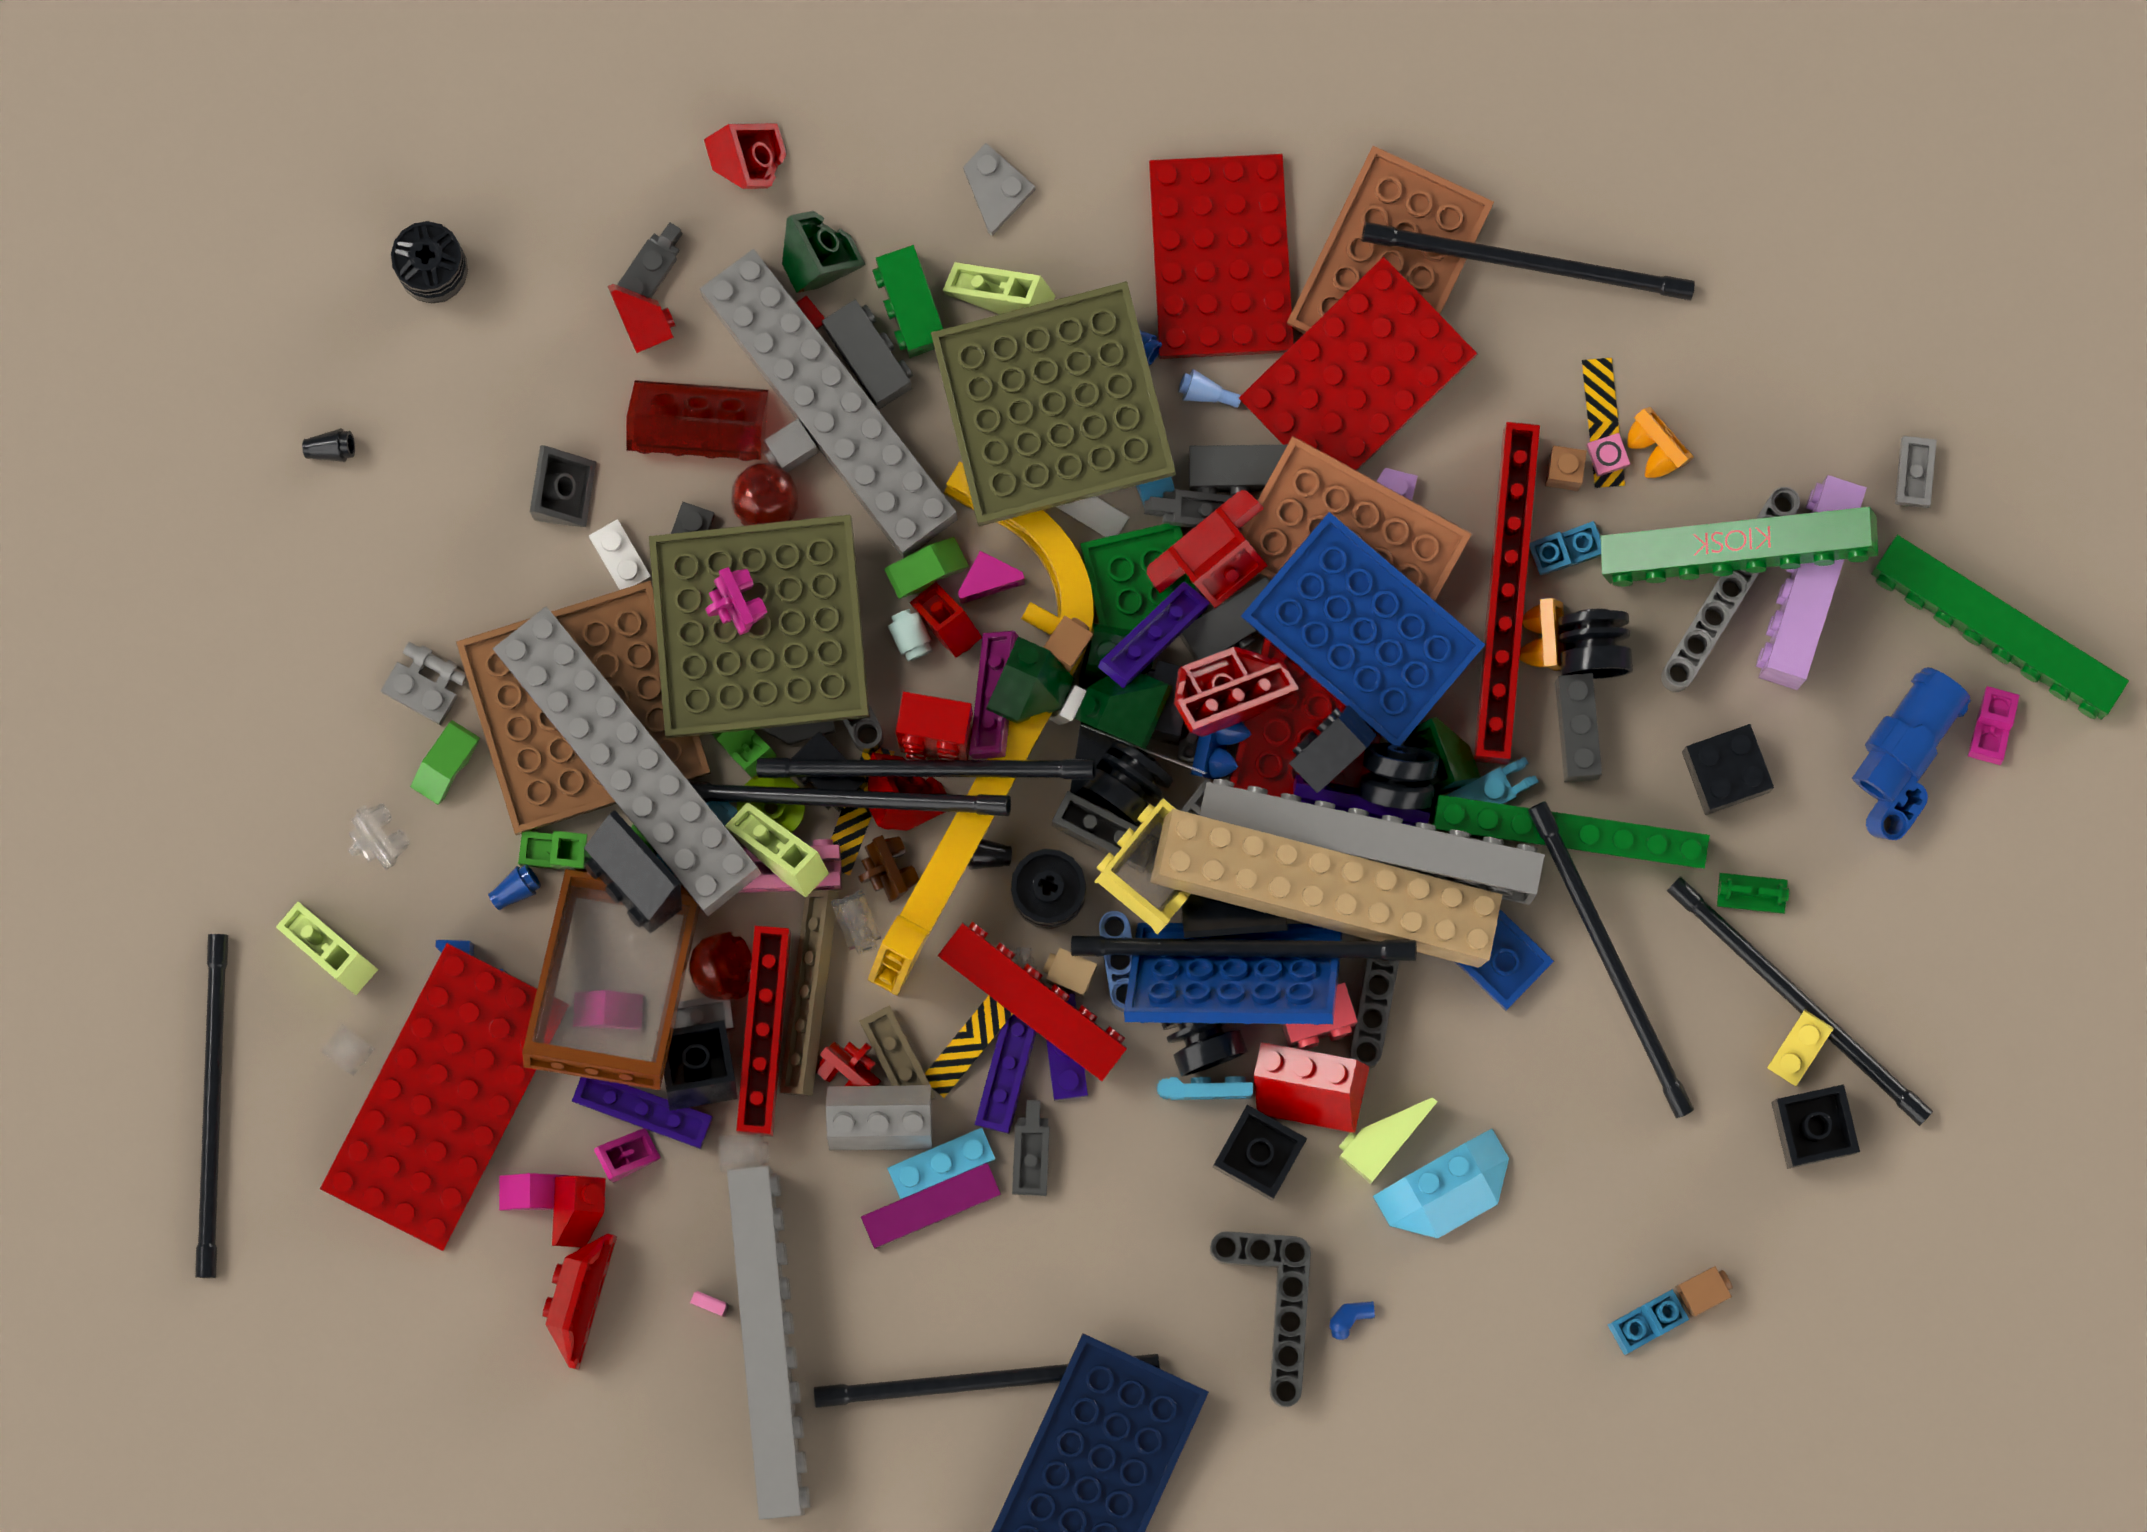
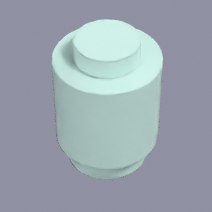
(910, 635)

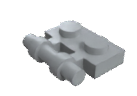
(420, 693)

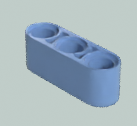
(1116, 978)

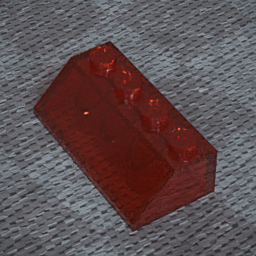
(696, 420)

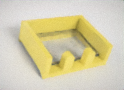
(1131, 869)

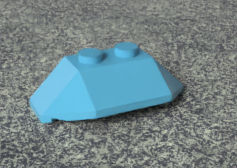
(1447, 1189)

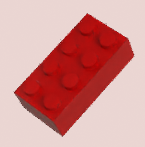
(934, 727)

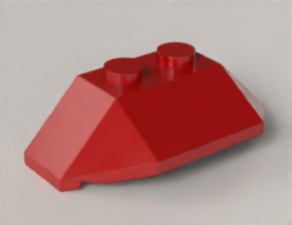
(1230, 689)
(577, 1297)

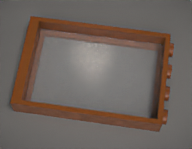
(608, 988)

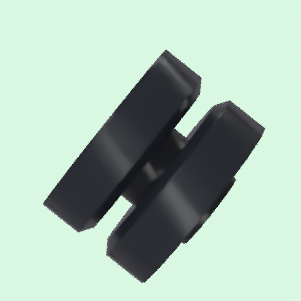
(1399, 776)
(1044, 868)

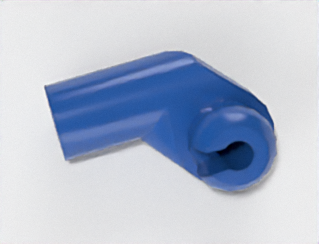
(1347, 1315)

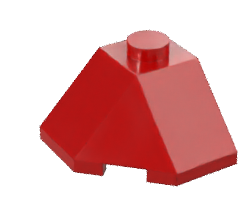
(747, 153)
(902, 819)

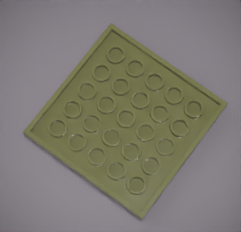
(1053, 403)
(792, 664)

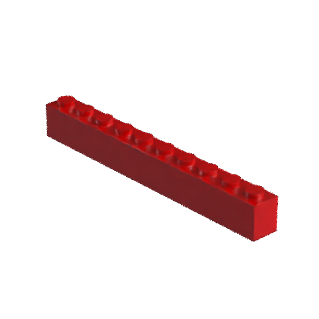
(1506, 593)

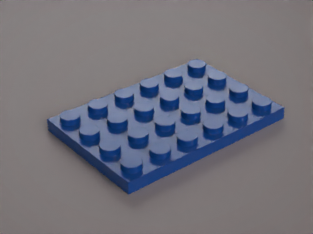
(1362, 630)
(1233, 987)

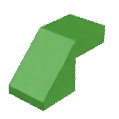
(925, 567)
(745, 748)
(444, 761)
(553, 850)

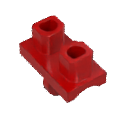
(850, 1062)

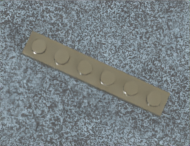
(808, 993)

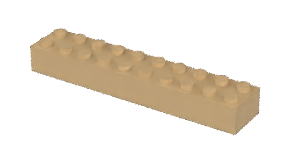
(1325, 888)

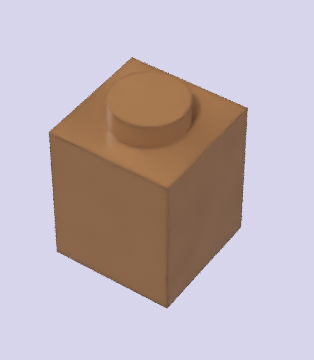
(1565, 468)
(1069, 641)
(1704, 1290)

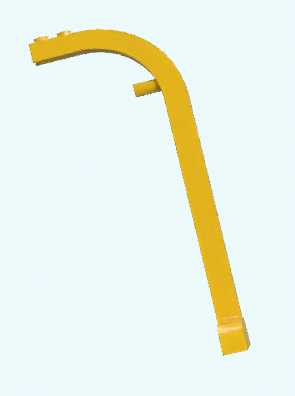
(1075, 600)

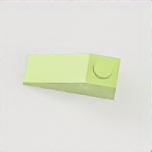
(996, 288)
(778, 849)
(327, 948)
(1378, 1142)

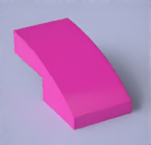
(1993, 725)

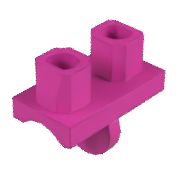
(730, 603)

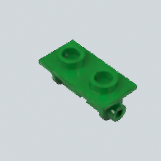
(1752, 893)

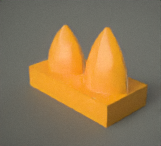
(1670, 450)
(1544, 620)

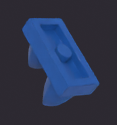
(1212, 753)

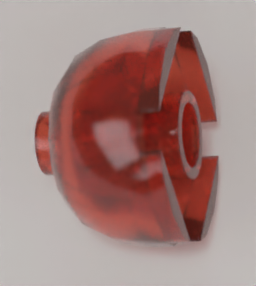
(764, 495)
(721, 967)

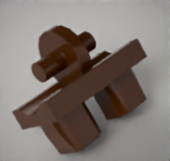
(883, 870)

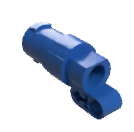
(1905, 748)

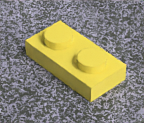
(1800, 1047)

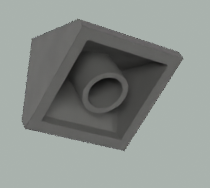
(562, 487)

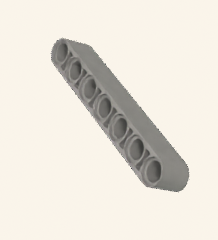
(1721, 603)

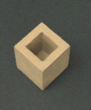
(1069, 972)

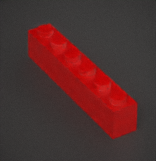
(1032, 1001)
(763, 1031)

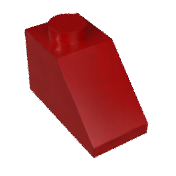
(642, 318)
(946, 620)
(577, 1209)

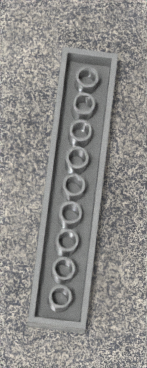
(829, 404)
(627, 761)
(1384, 840)
(766, 1342)

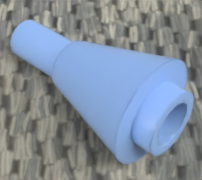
(1202, 389)

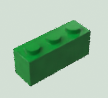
(908, 300)

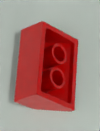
(1309, 1087)

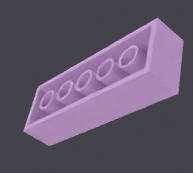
(1805, 598)

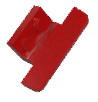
(1213, 553)

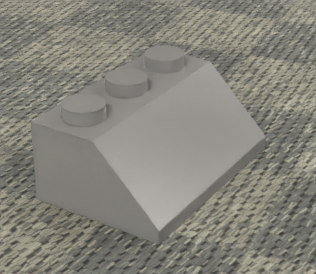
(879, 1117)

